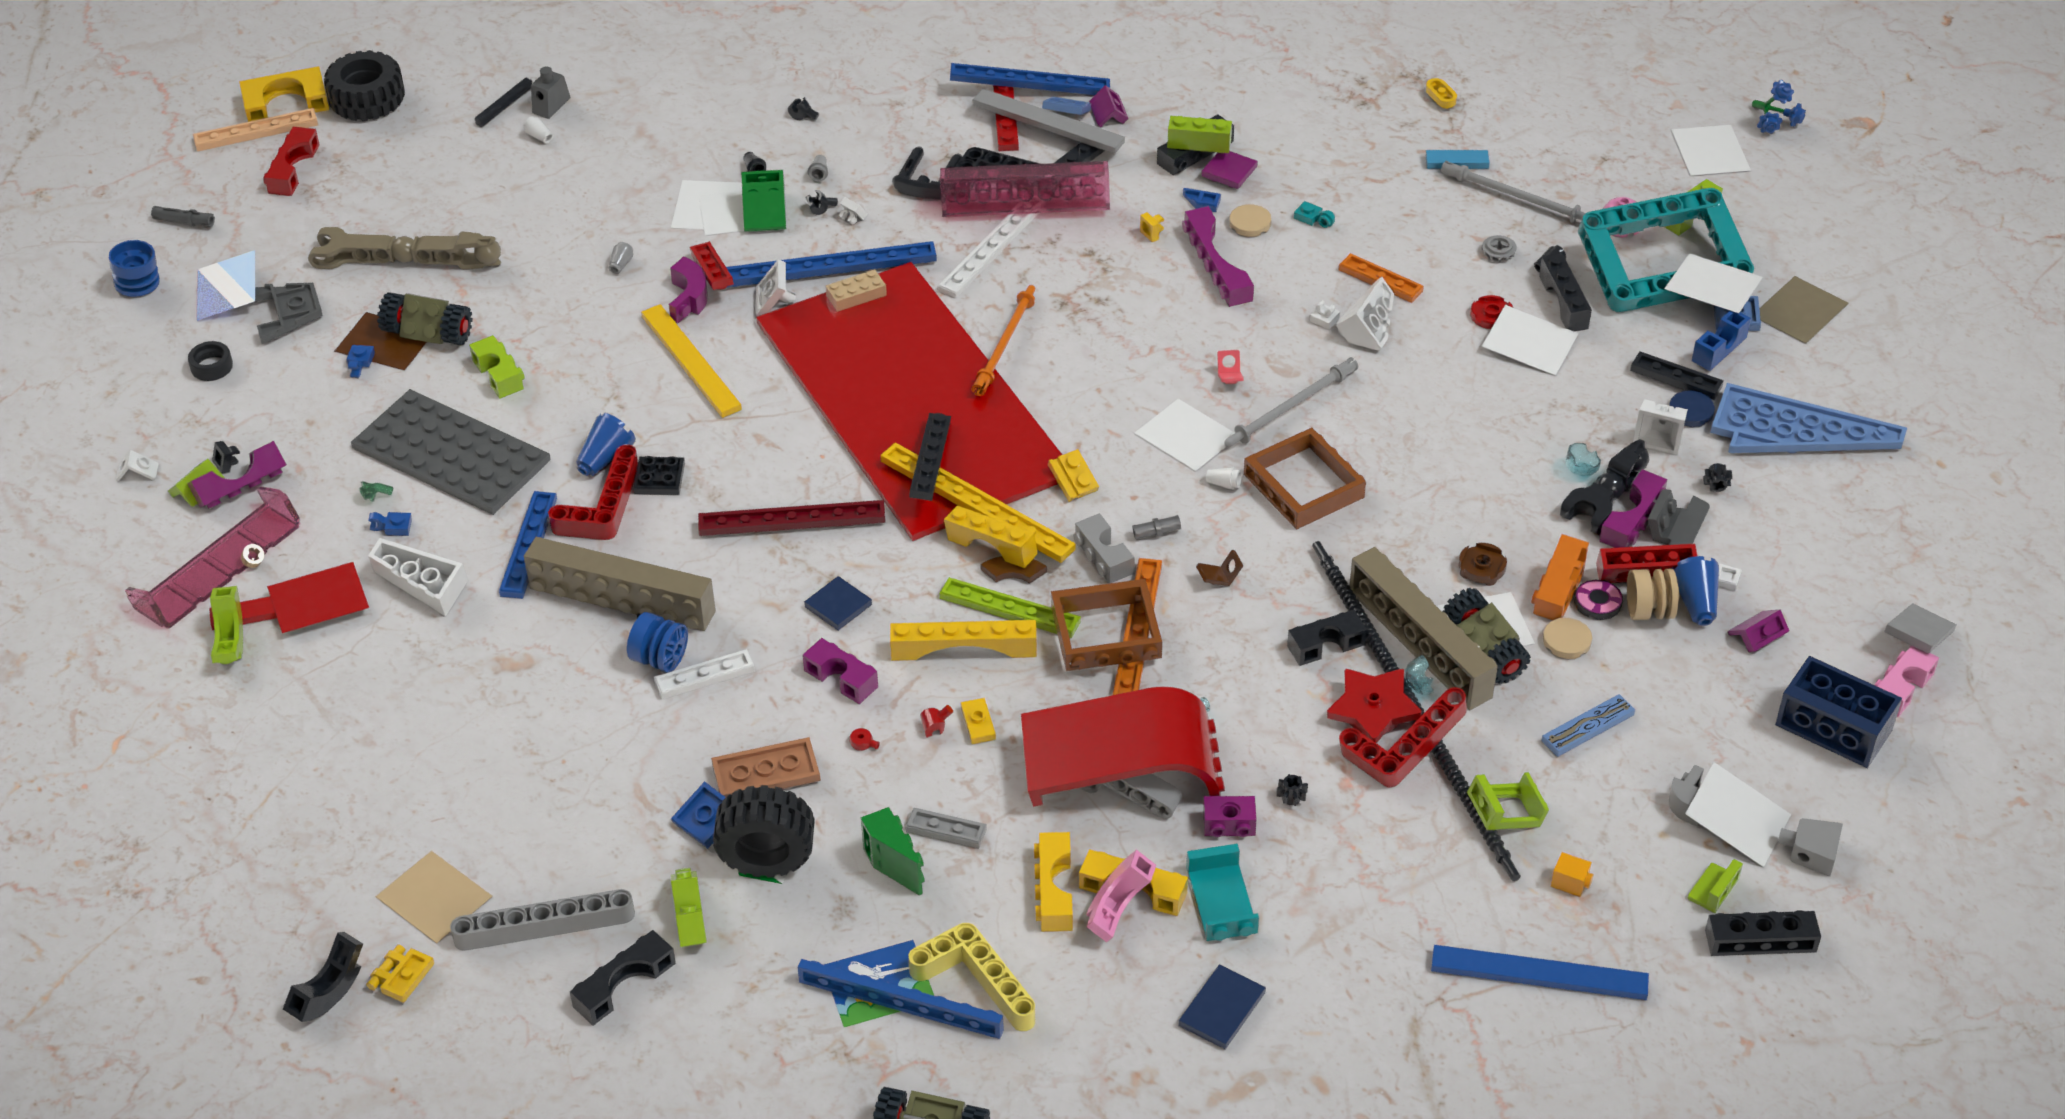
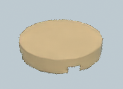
(1250, 220)
(1567, 638)

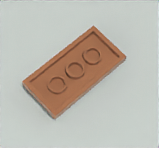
(773, 765)

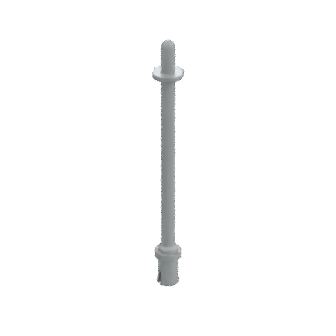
(1462, 173)
(1337, 374)

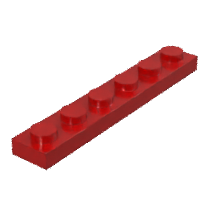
(1006, 127)

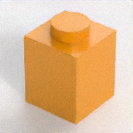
(1572, 874)

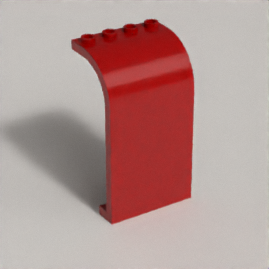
(1119, 740)

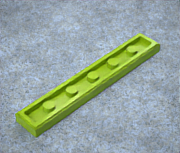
(1004, 605)

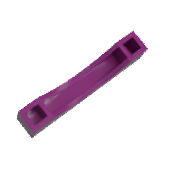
(1232, 282)

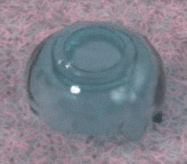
(1582, 461)
(1416, 676)

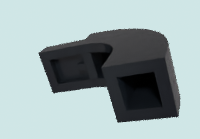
(330, 985)

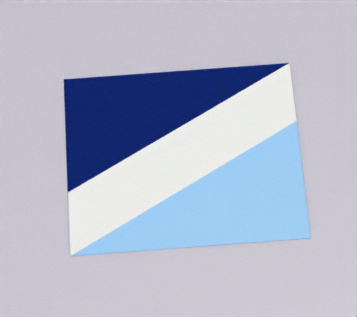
(226, 285)

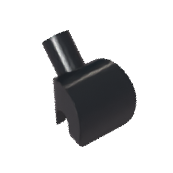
(799, 109)
(820, 203)

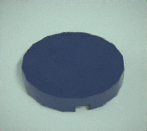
(1699, 407)

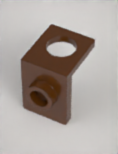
(1221, 574)

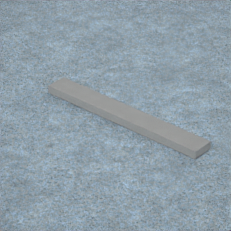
(1049, 121)

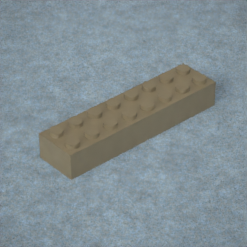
(619, 583)
(1422, 627)

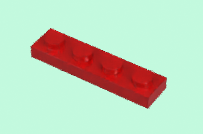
(712, 265)

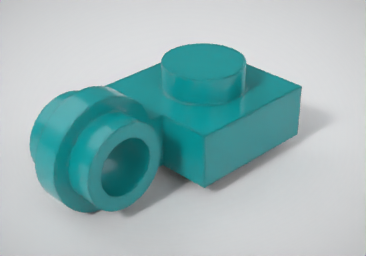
(1310, 213)

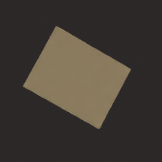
(1800, 309)

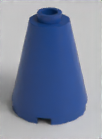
(601, 444)
(1699, 588)

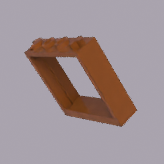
(1282, 500)
(1100, 597)

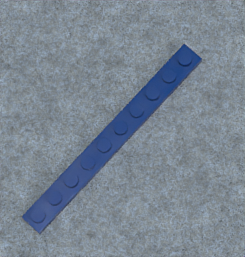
(837, 263)

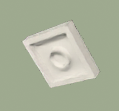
(772, 289)

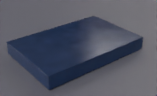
(1222, 1006)

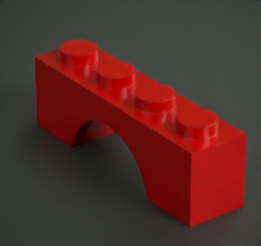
(282, 175)

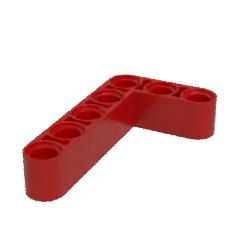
(603, 521)
(1408, 742)

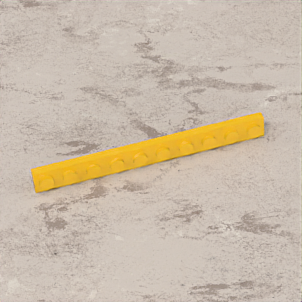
(972, 498)

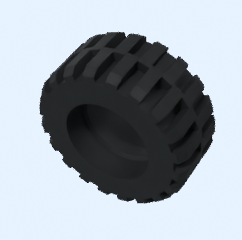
(364, 85)
(764, 831)

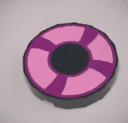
(1598, 599)

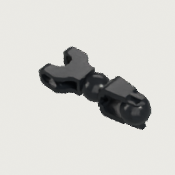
(1599, 497)

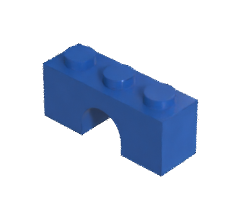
(1713, 348)

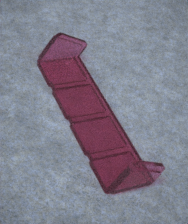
(218, 562)

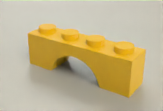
(1013, 543)
(1165, 890)
(1056, 905)

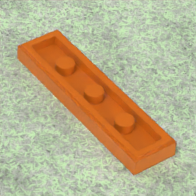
(1370, 273)

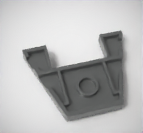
(295, 307)

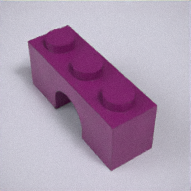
(856, 677)

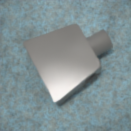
(1813, 844)

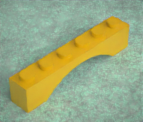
(1009, 637)

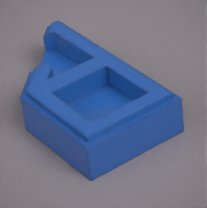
(1202, 198)

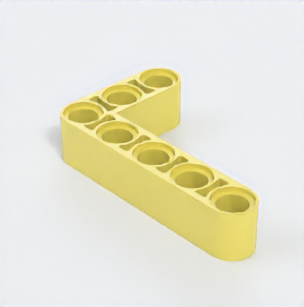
(968, 945)

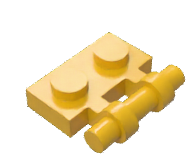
(405, 977)

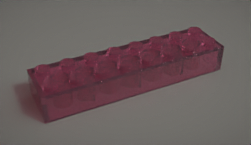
(1025, 189)

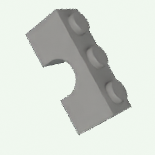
(1111, 561)

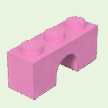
(1911, 667)

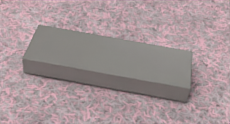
(946, 828)

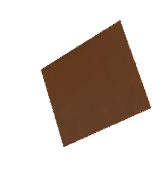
(388, 346)

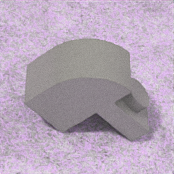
(1683, 793)

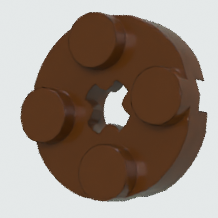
(1479, 573)

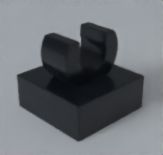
(223, 456)

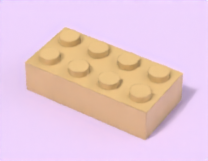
(856, 290)

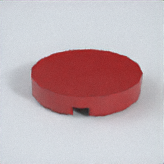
(1487, 310)

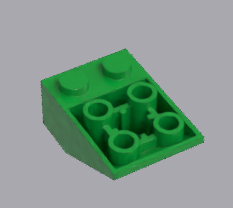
(763, 200)
(891, 849)

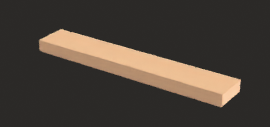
(254, 129)

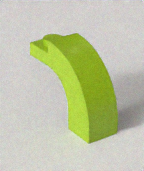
(227, 625)

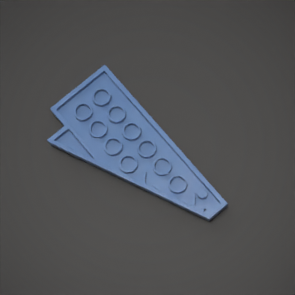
(1782, 424)

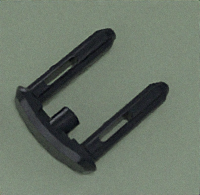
(922, 186)

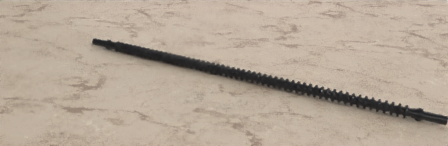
(1441, 753)

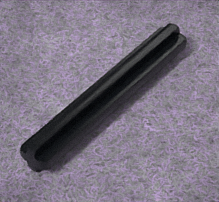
(503, 102)

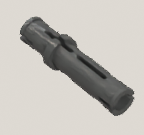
(190, 216)

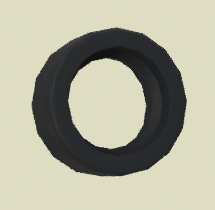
(212, 371)

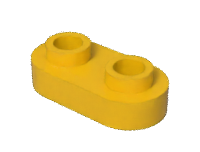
(1441, 93)

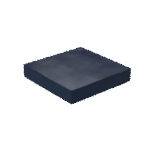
(838, 603)

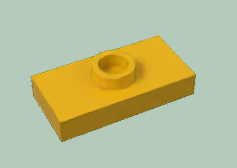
(978, 720)

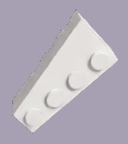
(419, 573)

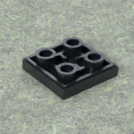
(659, 475)

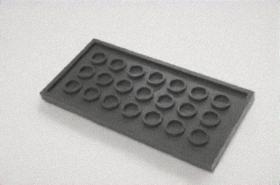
(451, 451)

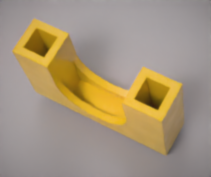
(303, 82)

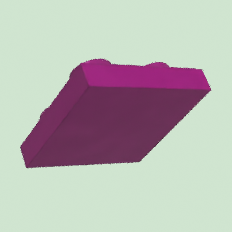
(1229, 169)

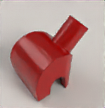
(934, 719)

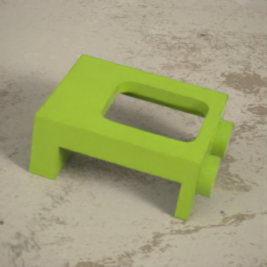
(1485, 800)

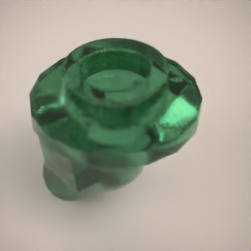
(369, 490)

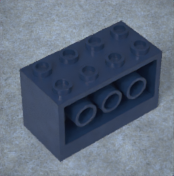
(1838, 711)

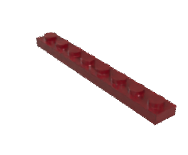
(791, 517)

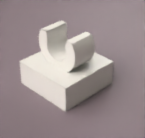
(852, 209)
(1325, 315)

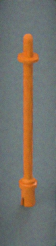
(985, 376)

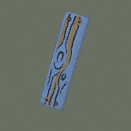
(1588, 725)

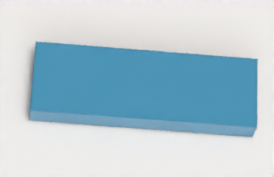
(1472, 158)

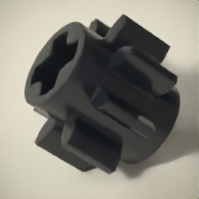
(1717, 477)
(1292, 790)

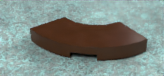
(999, 569)

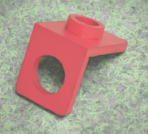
(1232, 374)

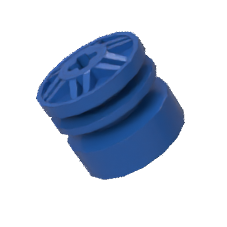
(134, 268)
(657, 642)

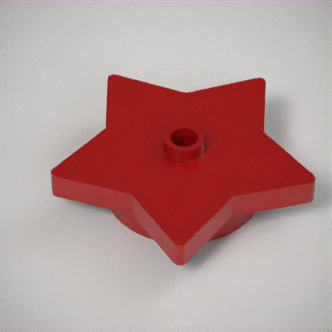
(1374, 703)

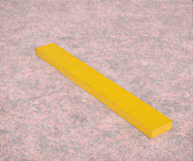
(691, 361)

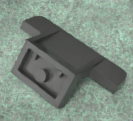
(1674, 524)

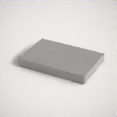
(1920, 628)

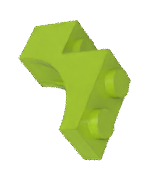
(688, 907)

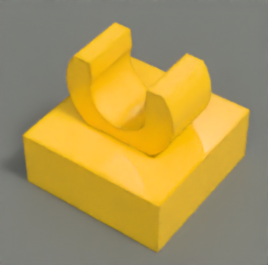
(1151, 226)

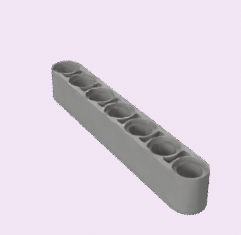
(542, 919)

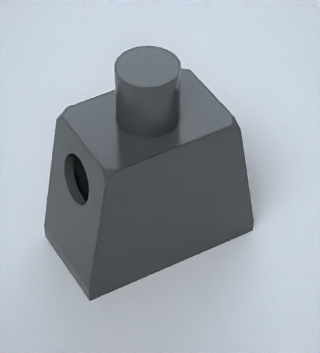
(548, 93)

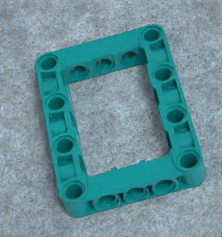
(1663, 211)

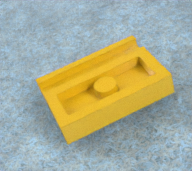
(1073, 475)

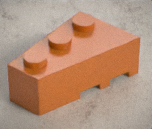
(1561, 578)

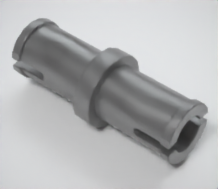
(1156, 527)

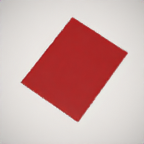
(317, 597)

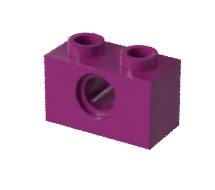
(1229, 816)

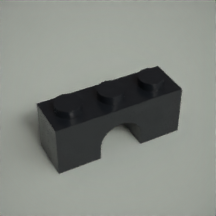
(1343, 629)

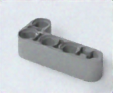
(1146, 791)

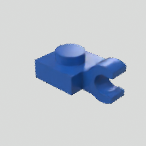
(359, 357)
(394, 524)

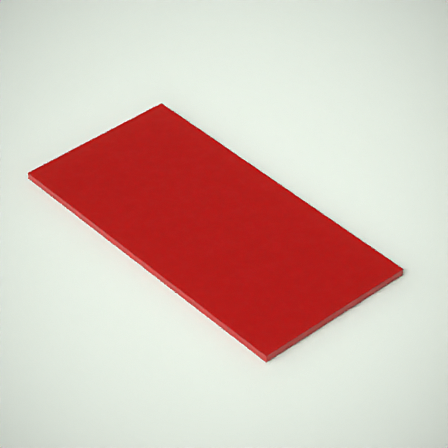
(888, 367)

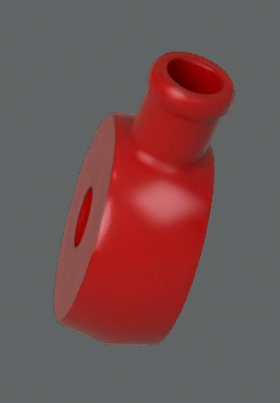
(862, 739)

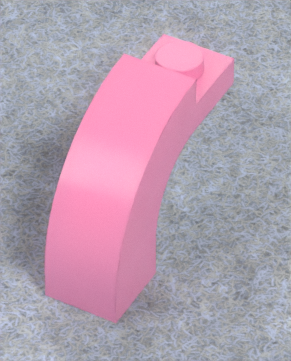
(1117, 892)

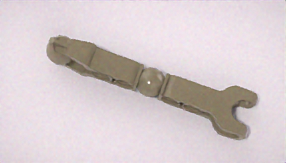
(383, 248)

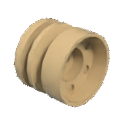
(1656, 594)

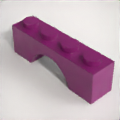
(211, 487)
(1623, 528)

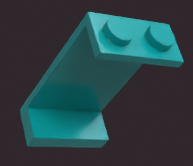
(1221, 892)

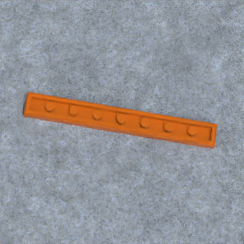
(1130, 674)

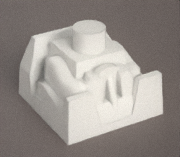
(1660, 426)

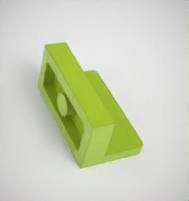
(182, 487)
(1715, 885)

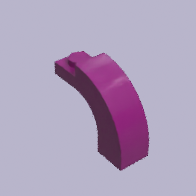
(692, 279)

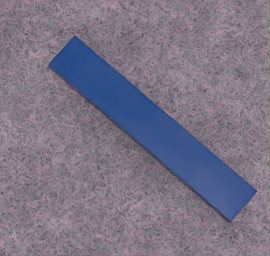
(534, 525)

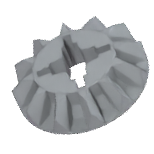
(1507, 246)

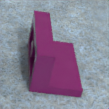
(1107, 105)
(1761, 629)

